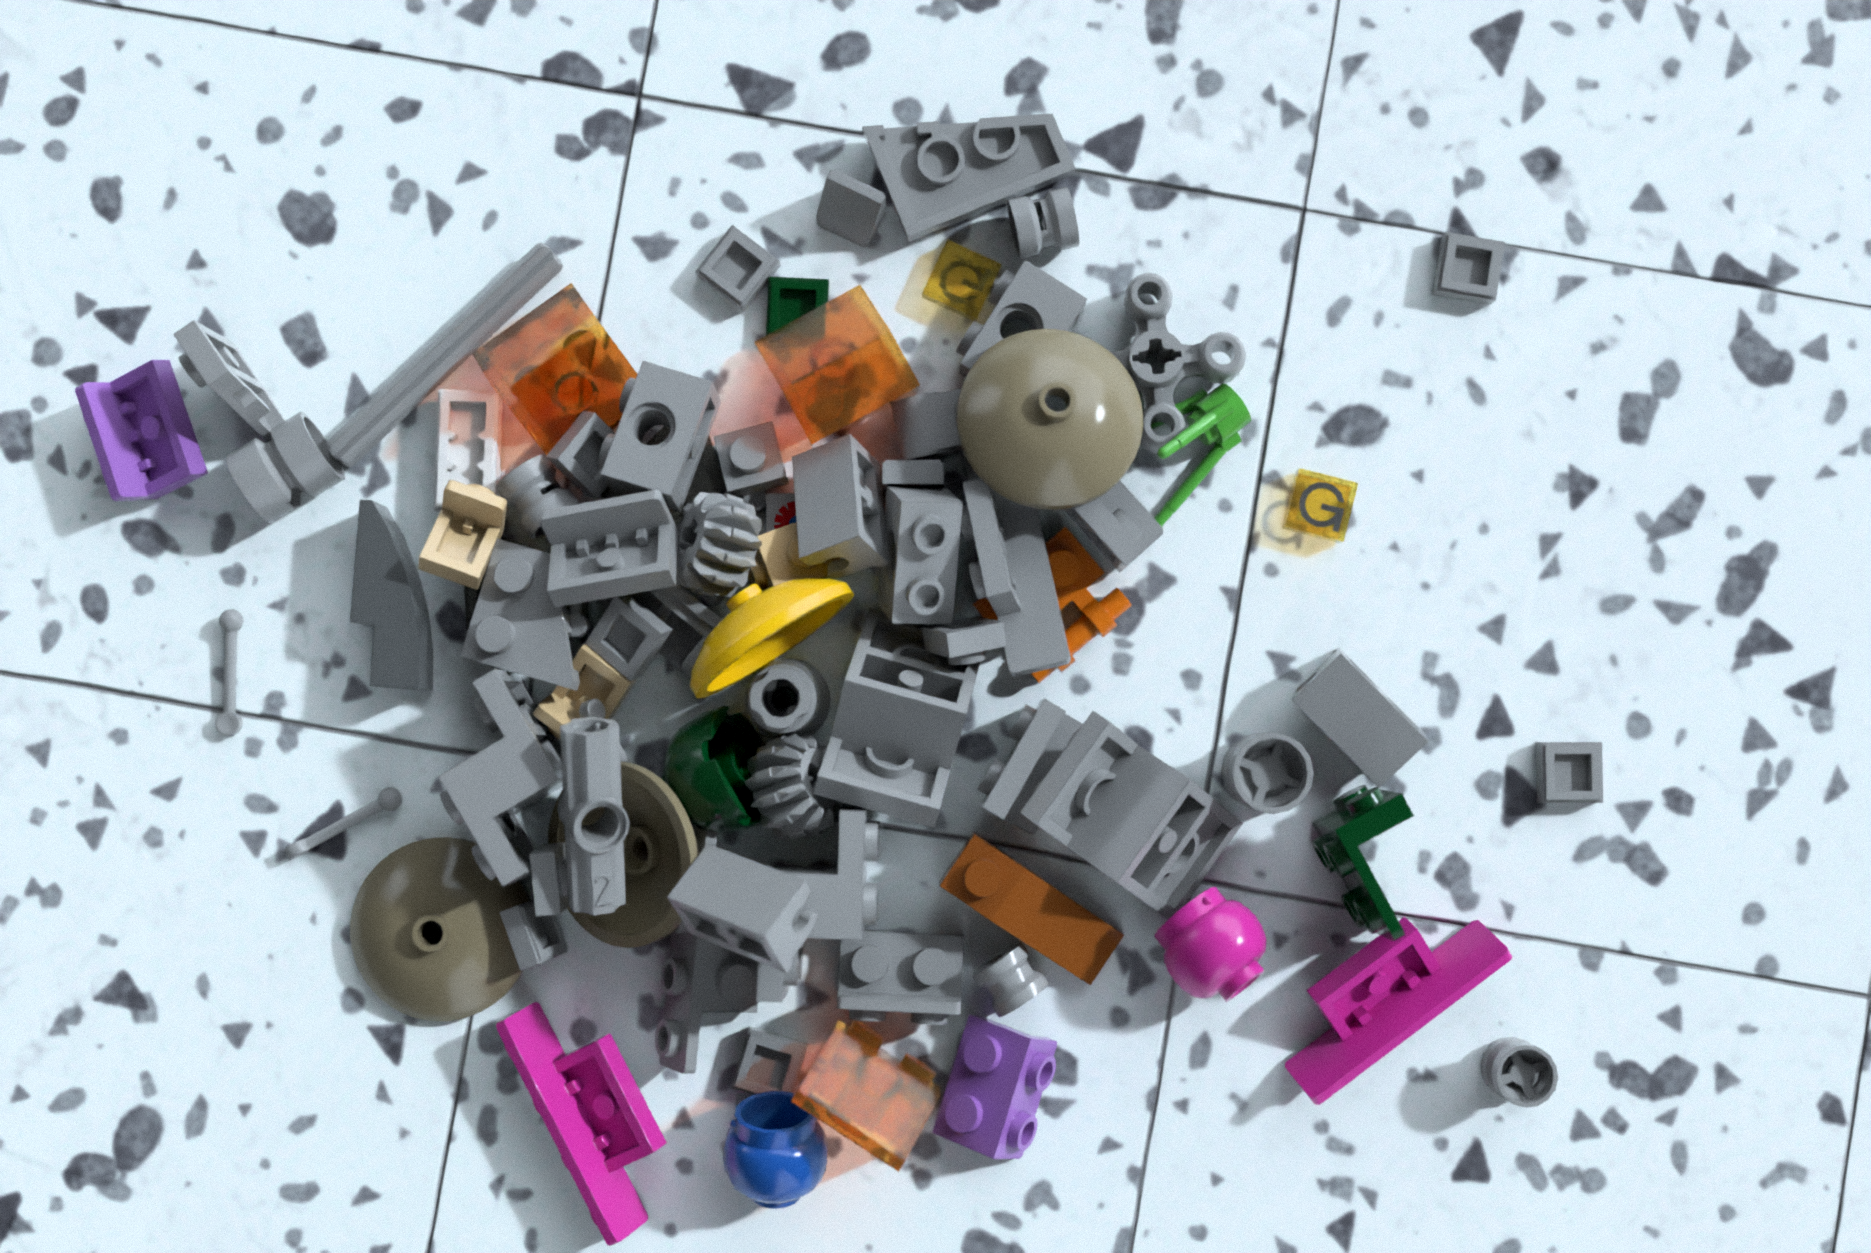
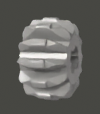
(716, 544)
(784, 786)

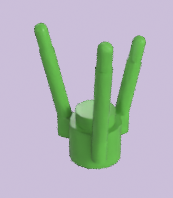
(1215, 418)

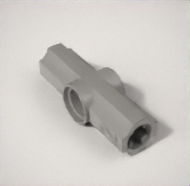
(591, 781)

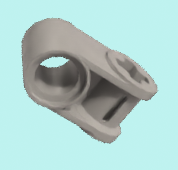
(927, 425)

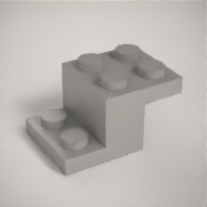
(896, 724)
(503, 777)
(1131, 816)
(837, 895)

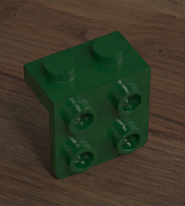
(1359, 818)

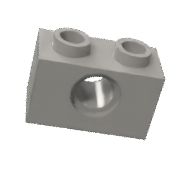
(1025, 297)
(655, 399)
(923, 555)

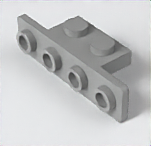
(1014, 576)
(698, 980)

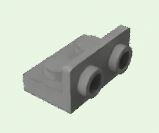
(1117, 525)
(901, 974)

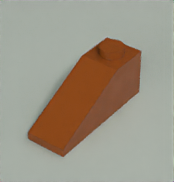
(1030, 908)

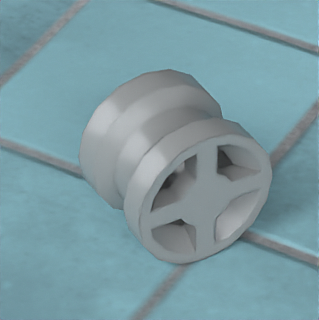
(1010, 979)

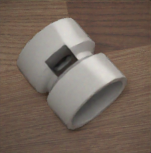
(281, 470)
(1267, 772)

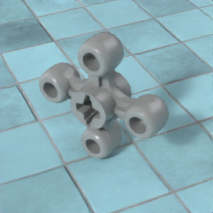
(1179, 359)

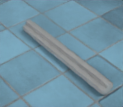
(444, 355)

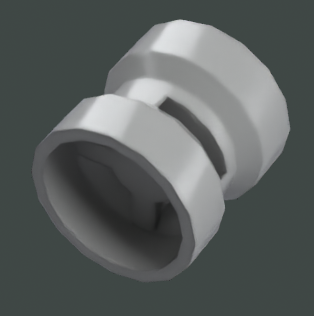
(1056, 219)
(532, 490)
(1530, 1077)

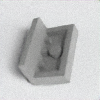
(610, 548)
(1040, 739)

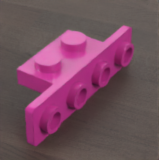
(1387, 997)
(590, 1114)

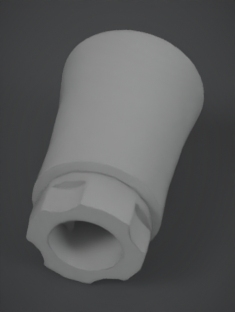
(811, 694)

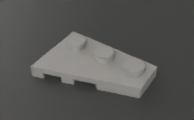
(962, 169)

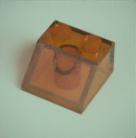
(837, 366)
(556, 368)
(868, 1092)

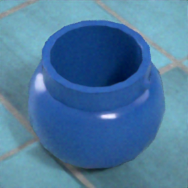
(774, 1150)

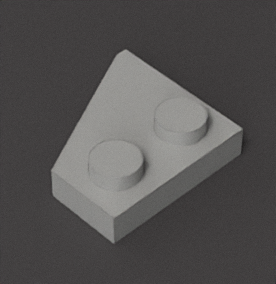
(220, 365)
(517, 621)

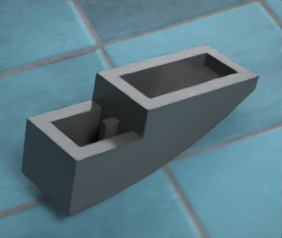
(391, 599)

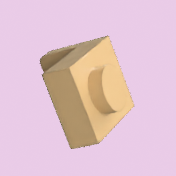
(464, 534)
(780, 562)
(597, 681)

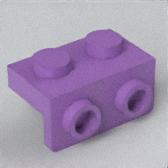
(141, 432)
(995, 1089)

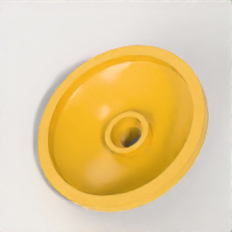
(763, 629)

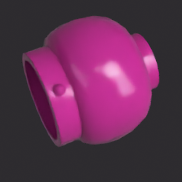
(1213, 946)

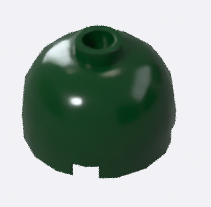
(710, 768)

